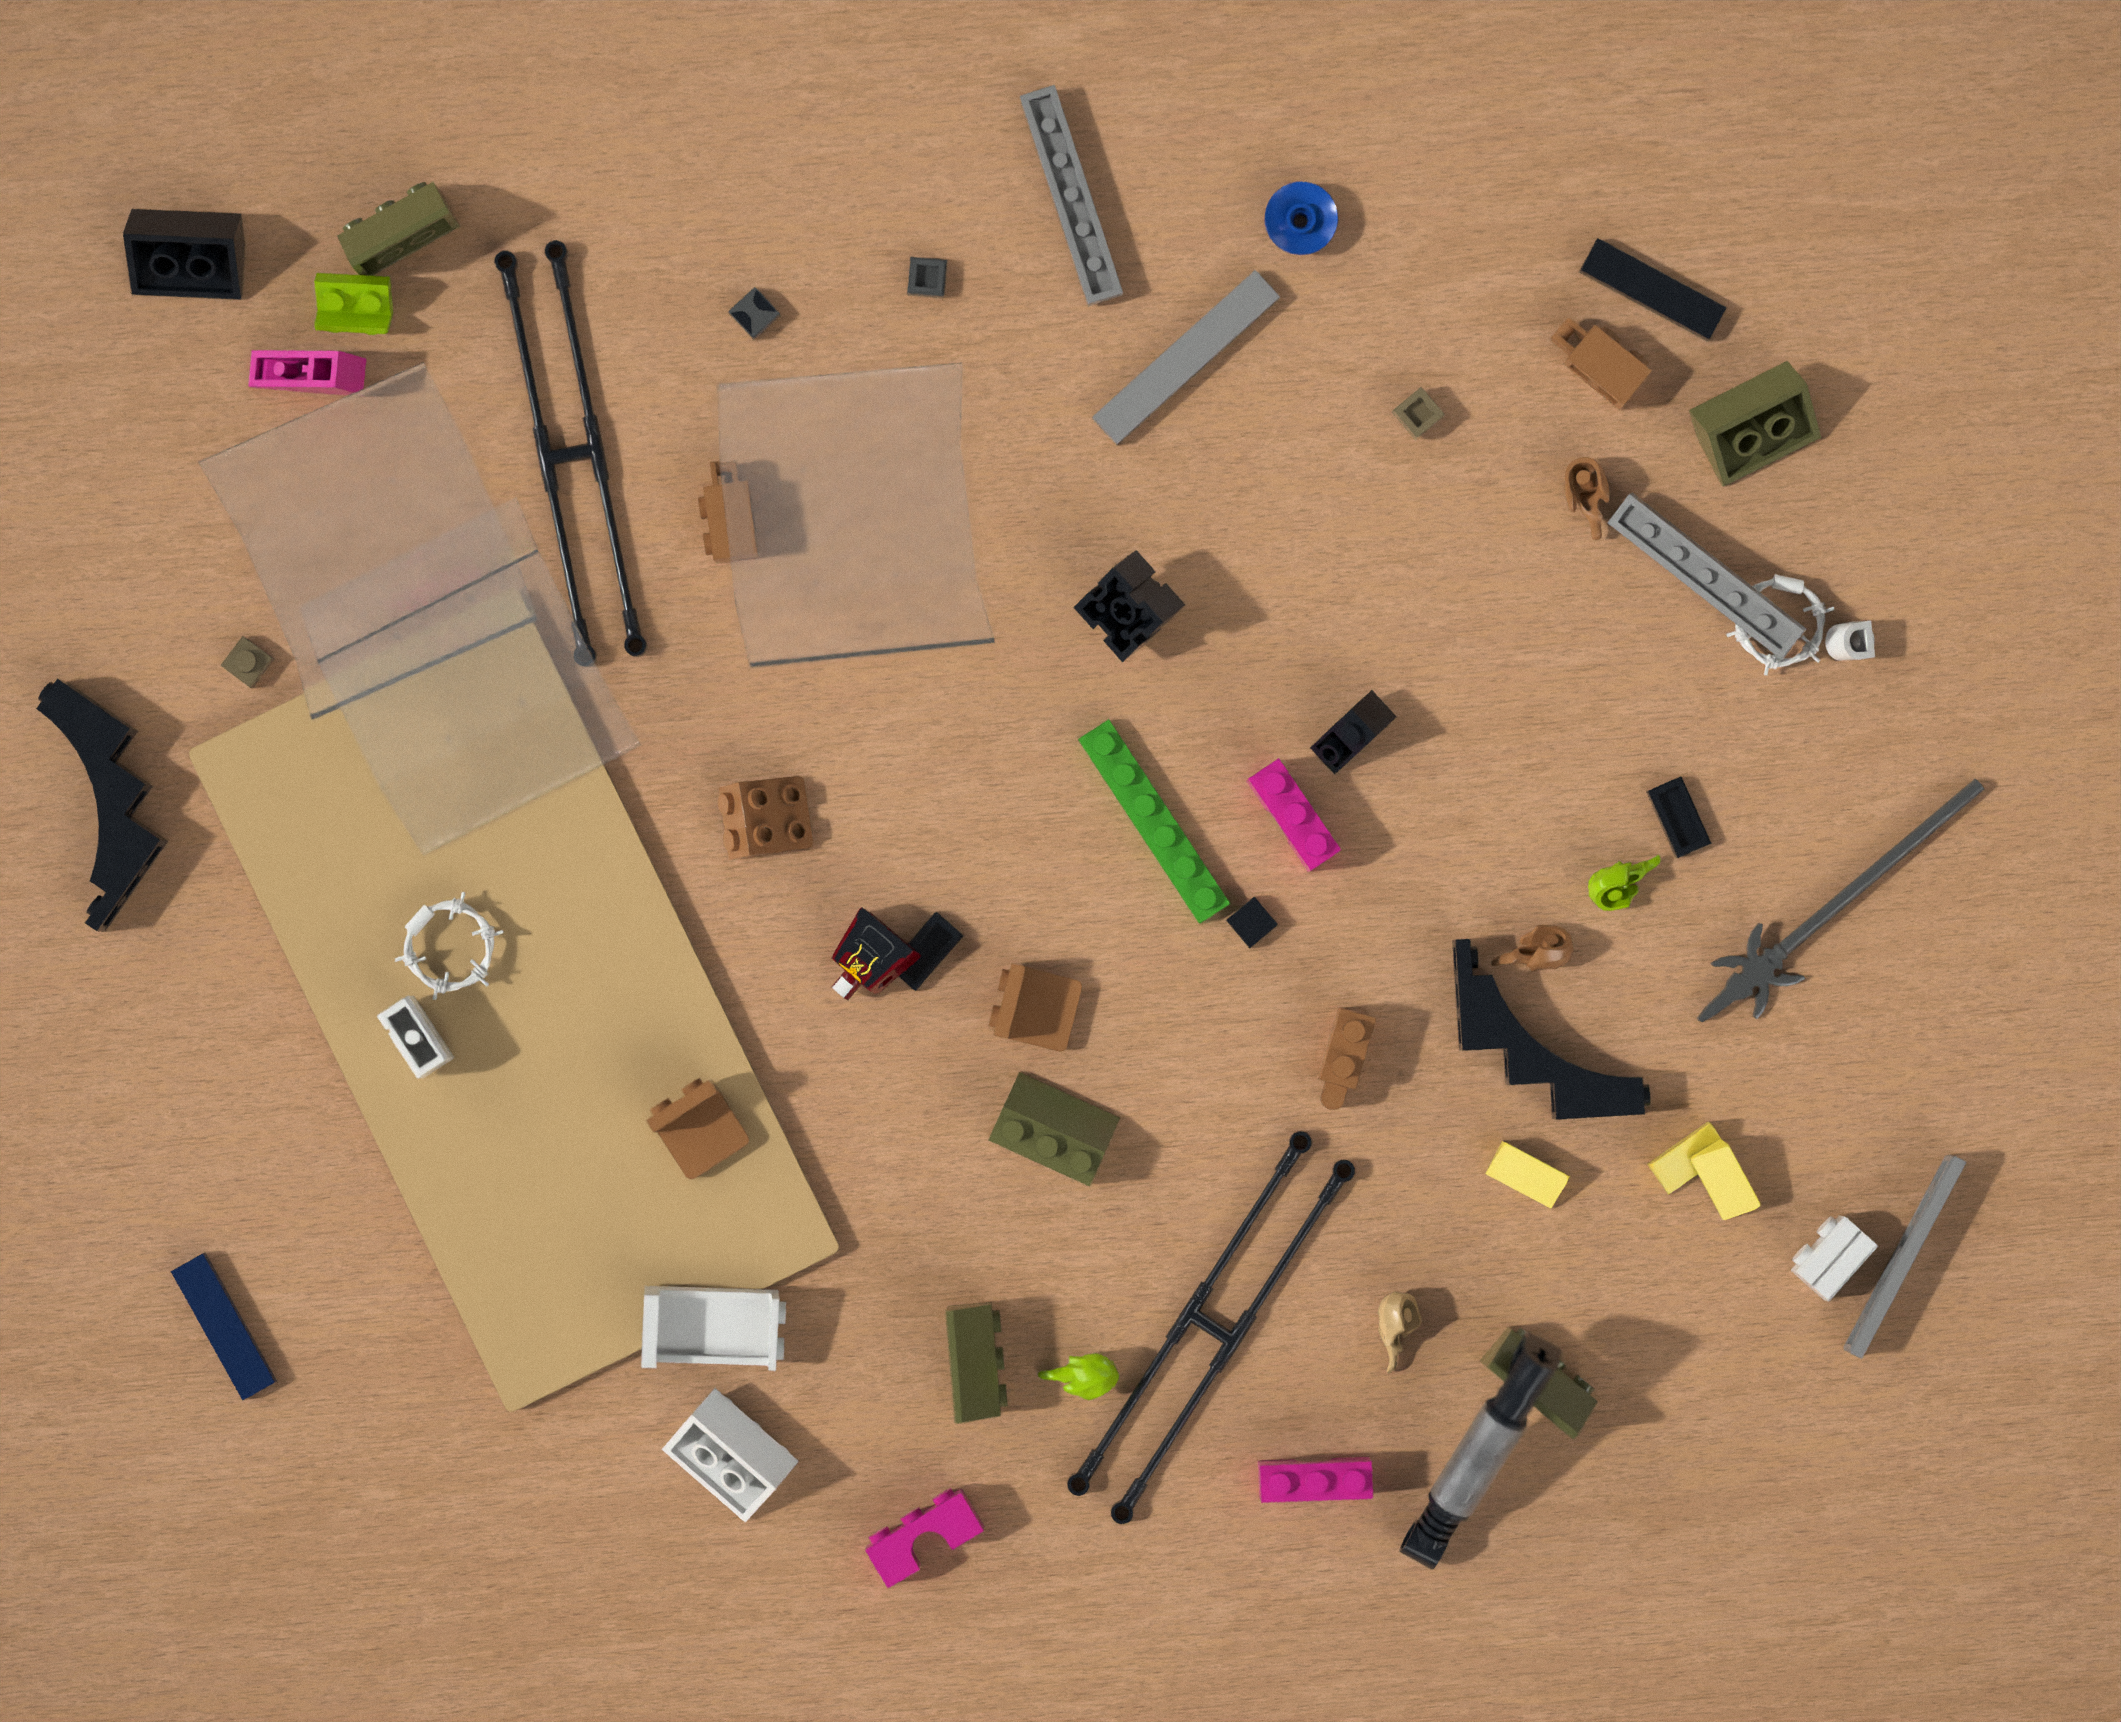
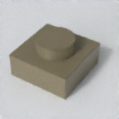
(1418, 413)
(247, 662)

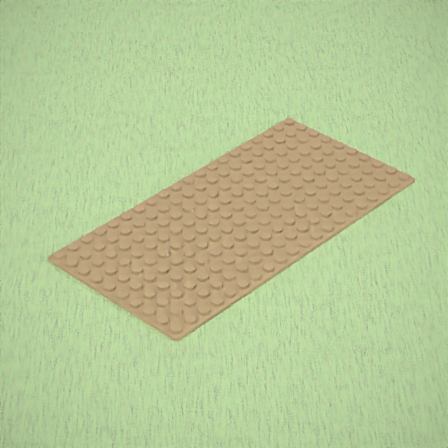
(535, 1138)

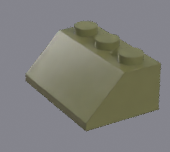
(397, 229)
(1756, 423)
(1054, 1129)
(975, 1361)
(1563, 1399)

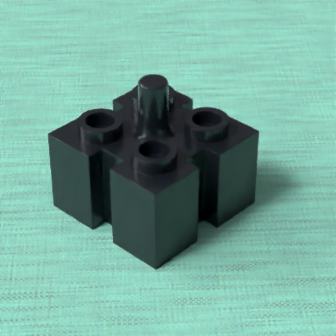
(1129, 606)

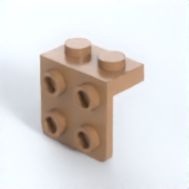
(765, 817)
(1036, 1007)
(698, 1128)

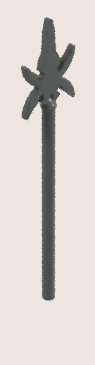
(1759, 969)

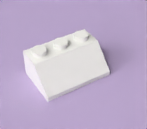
(730, 1455)

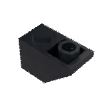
(1353, 732)

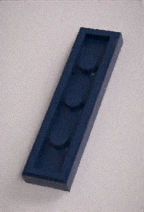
(223, 1326)

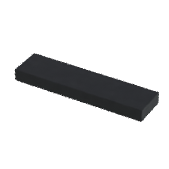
(1652, 289)

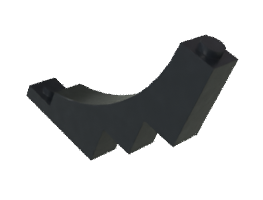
(124, 843)
(1489, 1024)

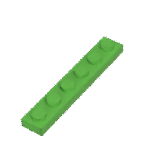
(1154, 821)

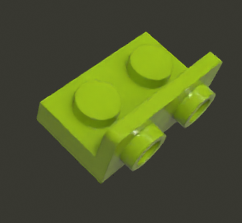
(353, 303)

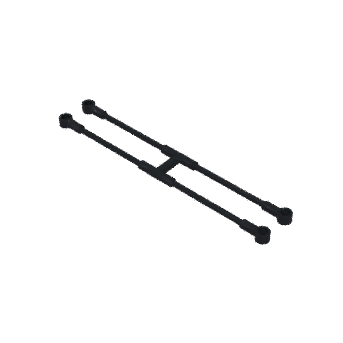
(592, 449)
(1192, 1314)

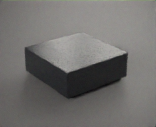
(1251, 922)

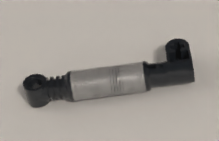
(1482, 1451)

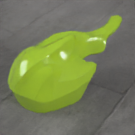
(1611, 885)
(1089, 1375)

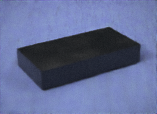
(1678, 817)
(934, 943)

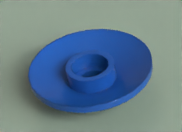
(1304, 200)

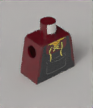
(870, 956)

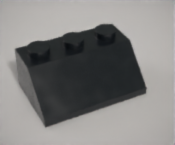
(185, 254)

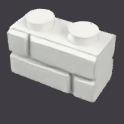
(415, 1037)
(1833, 1256)

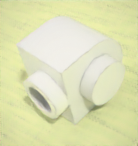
(1851, 641)

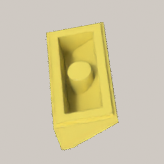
(1674, 1166)
(1527, 1174)
(1724, 1180)

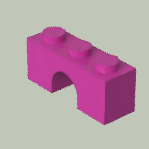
(1293, 814)
(1315, 1481)
(950, 1517)

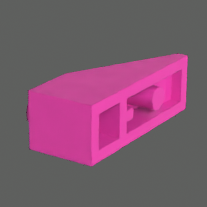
(307, 371)

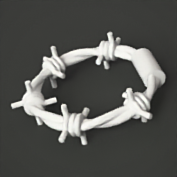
(1811, 647)
(417, 923)

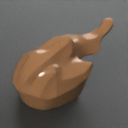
(1586, 485)
(1548, 949)

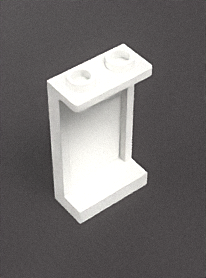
(712, 1326)

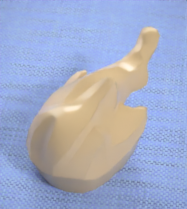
(1397, 1316)

